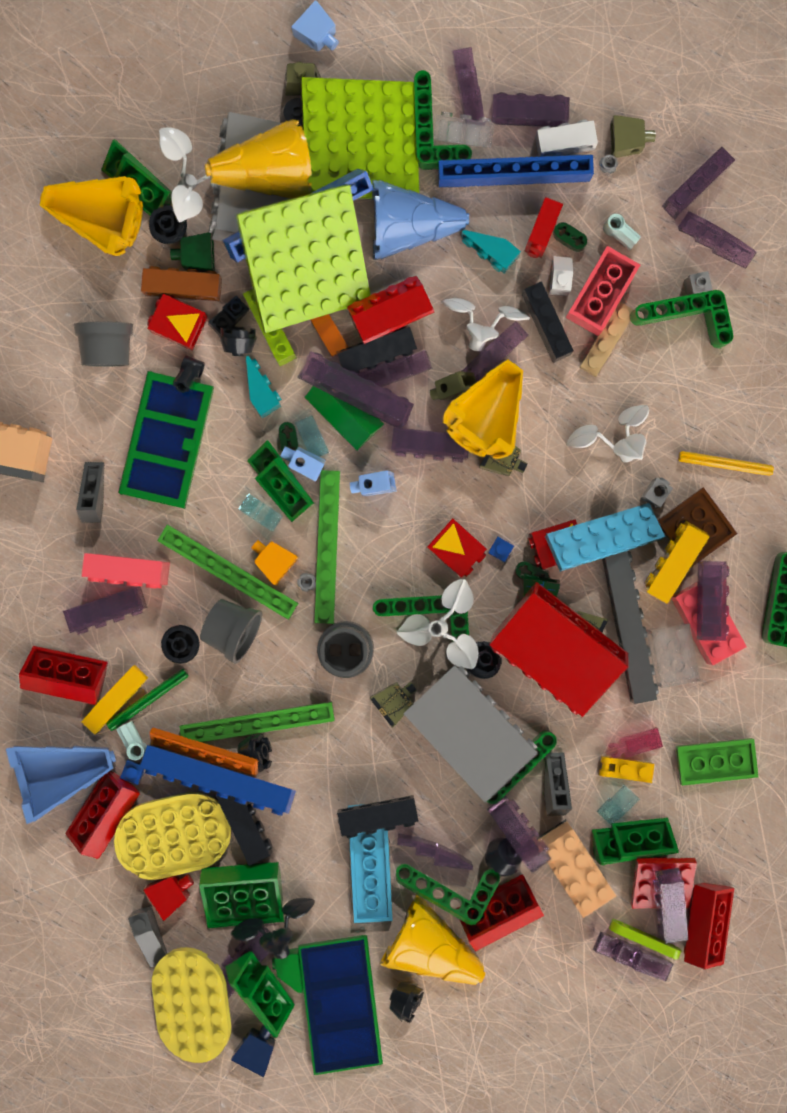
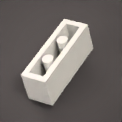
(566, 139)

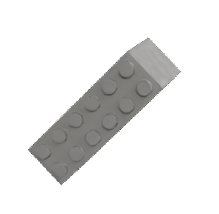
(232, 201)
(471, 732)

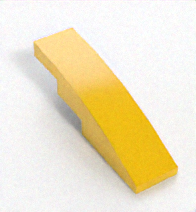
(114, 699)

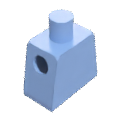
(315, 28)
(312, 465)
(382, 483)

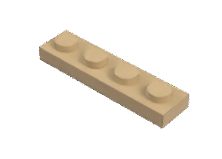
(607, 340)

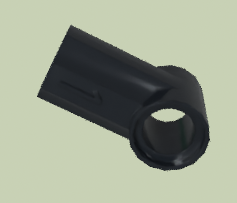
(189, 371)

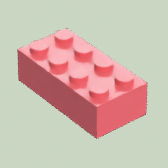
(603, 291)
(123, 569)
(712, 651)

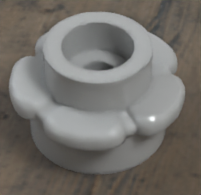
(611, 160)
(301, 582)

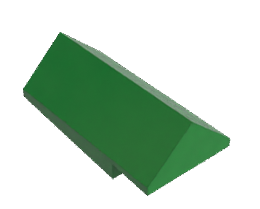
(122, 163)
(346, 419)
(279, 482)
(633, 840)
(260, 992)

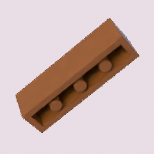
(181, 284)

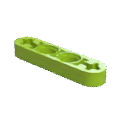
(644, 939)

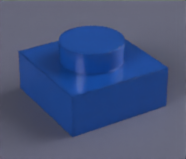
(500, 549)
(132, 772)

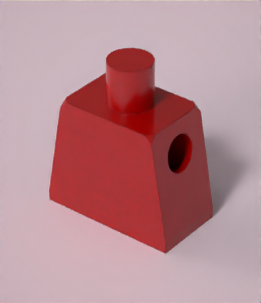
(168, 894)

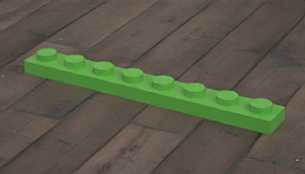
(327, 547)
(227, 571)
(259, 722)

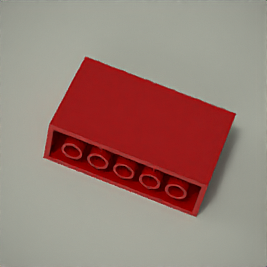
(559, 650)

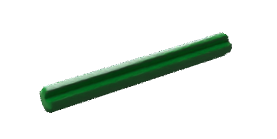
(147, 699)

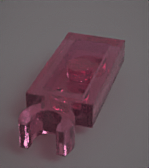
(637, 743)

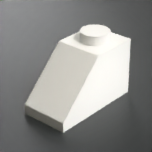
(561, 276)

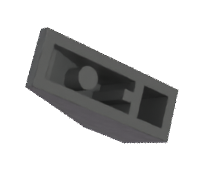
(91, 493)
(556, 785)
(147, 934)

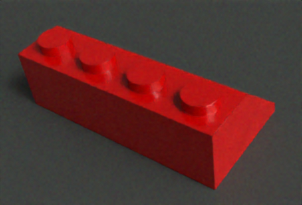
(390, 309)
(63, 675)
(101, 814)
(507, 911)
(708, 925)

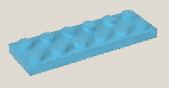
(604, 537)
(371, 877)

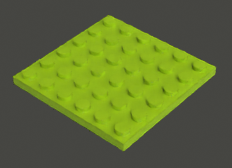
(360, 127)
(304, 257)

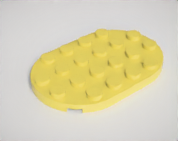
(172, 836)
(191, 1005)

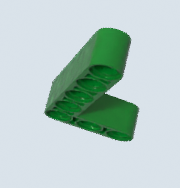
(426, 129)
(688, 309)
(774, 606)
(429, 608)
(542, 749)
(448, 894)

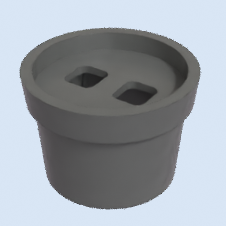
(104, 343)
(231, 629)
(345, 634)

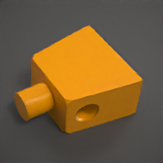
(273, 560)

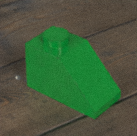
(290, 970)

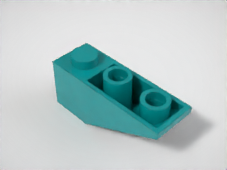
(494, 249)
(260, 394)

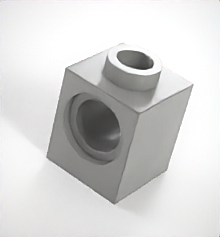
(698, 283)
(649, 496)

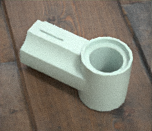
(622, 233)
(131, 738)

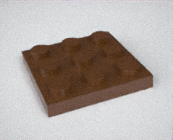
(703, 513)

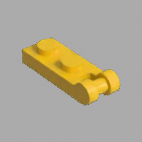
(627, 769)

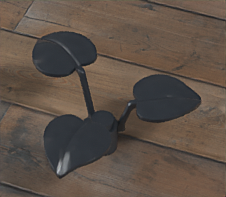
(275, 941)

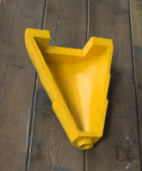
(266, 163)
(98, 210)
(488, 413)
(432, 948)

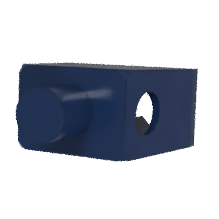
(255, 1051)

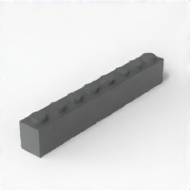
(629, 627)

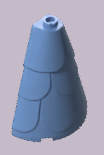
(410, 219)
(55, 774)

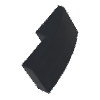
(229, 316)

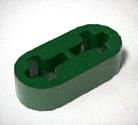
(572, 233)
(283, 437)
(535, 570)

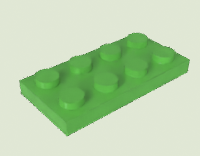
(717, 761)

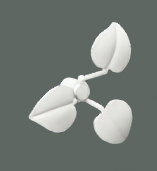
(184, 200)
(480, 333)
(627, 448)
(418, 629)

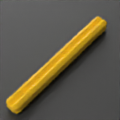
(726, 463)

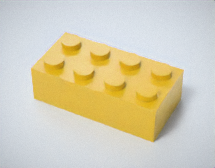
(676, 562)

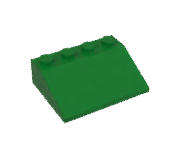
(242, 893)

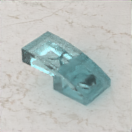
(311, 436)
(260, 512)
(618, 805)

